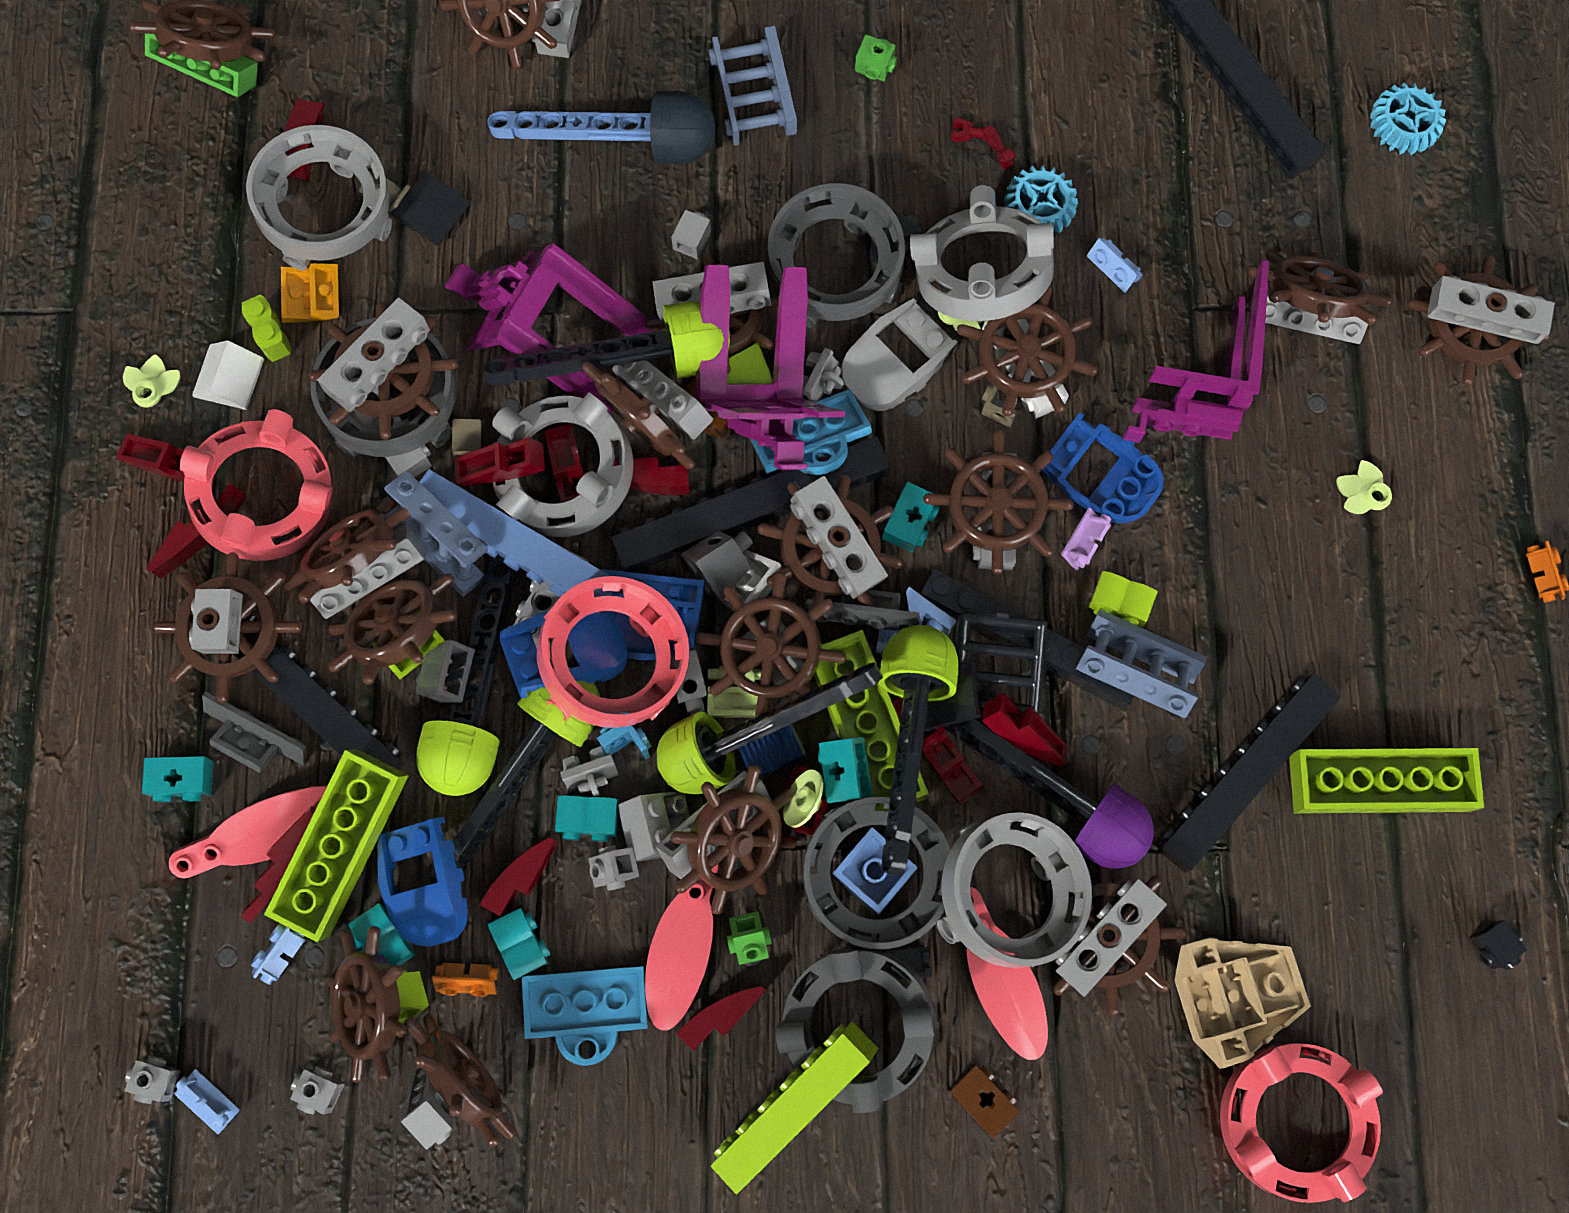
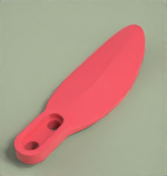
(246, 834)
(679, 956)
(1009, 996)

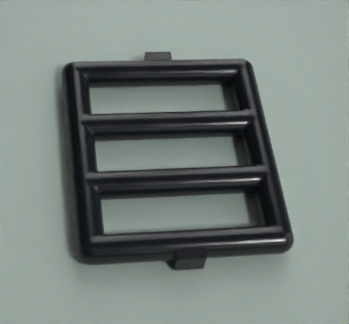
(1035, 653)

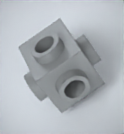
(613, 867)
(151, 1080)
(326, 1091)

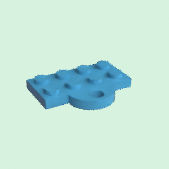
(824, 435)
(585, 1008)

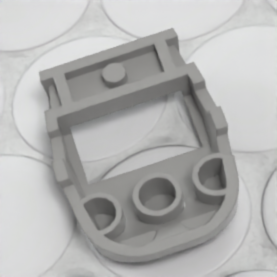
(877, 373)

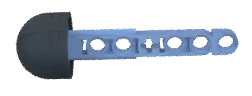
(678, 126)

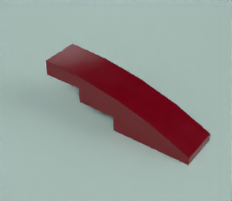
(186, 540)
(946, 762)
(281, 855)

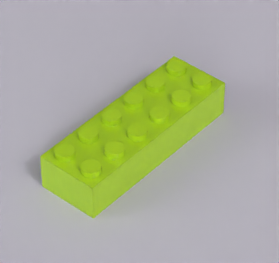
(866, 715)
(1386, 780)
(336, 845)
(788, 1112)

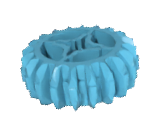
(1402, 126)
(1040, 185)

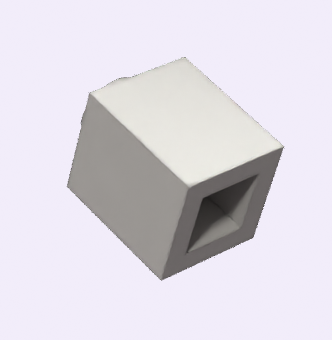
(691, 234)

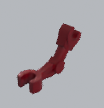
(987, 134)

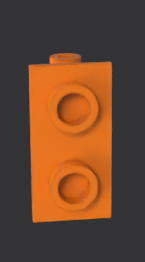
(1546, 561)
(450, 979)

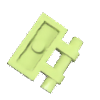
(732, 701)

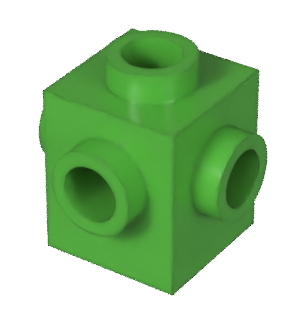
(876, 58)
(748, 944)

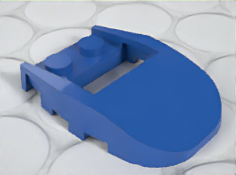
(1127, 488)
(594, 641)
(430, 912)

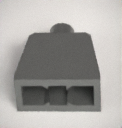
(719, 561)
(445, 672)
(692, 700)

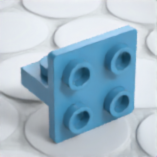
(616, 738)

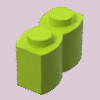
(266, 328)
(1123, 598)

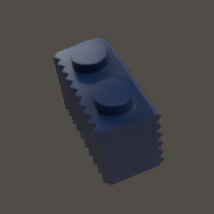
(773, 751)

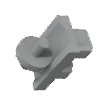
(824, 375)
(590, 774)

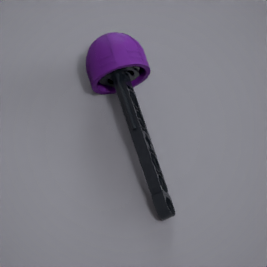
(1114, 831)

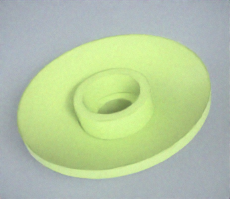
(806, 798)

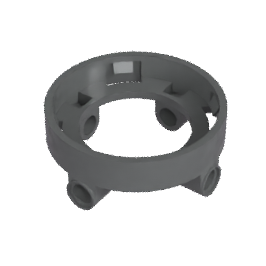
(861, 214)
(356, 439)
(828, 909)
(919, 1021)

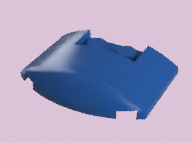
(684, 596)

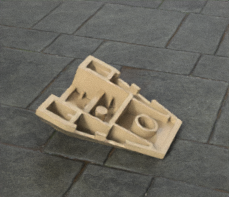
(1238, 995)

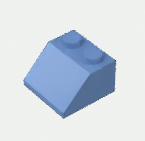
(863, 873)

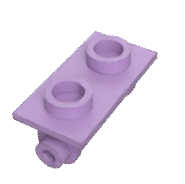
(1081, 544)

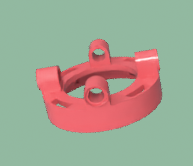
(238, 532)
(649, 616)
(1254, 1157)

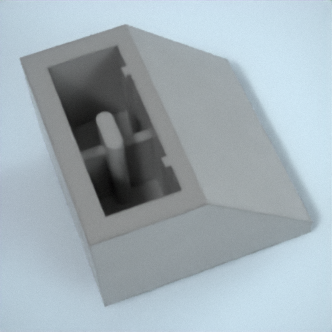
(650, 820)

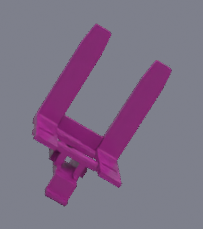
(524, 290)
(761, 410)
(1203, 417)

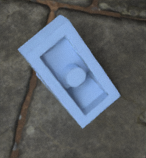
(929, 612)

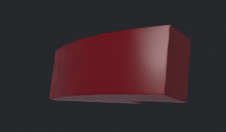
(303, 114)
(152, 456)
(564, 461)
(499, 462)
(658, 480)
(1024, 730)
(518, 876)
(719, 1016)

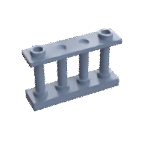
(773, 70)
(445, 540)
(1146, 647)

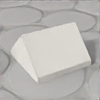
(228, 375)
(753, 583)

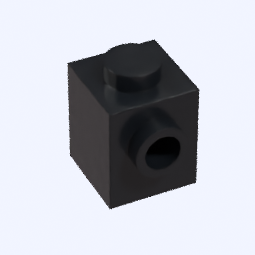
(1499, 945)

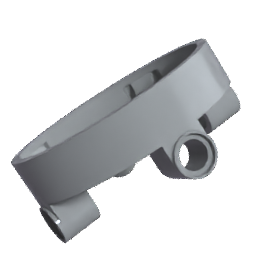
(347, 157)
(983, 296)
(598, 492)
(1054, 860)

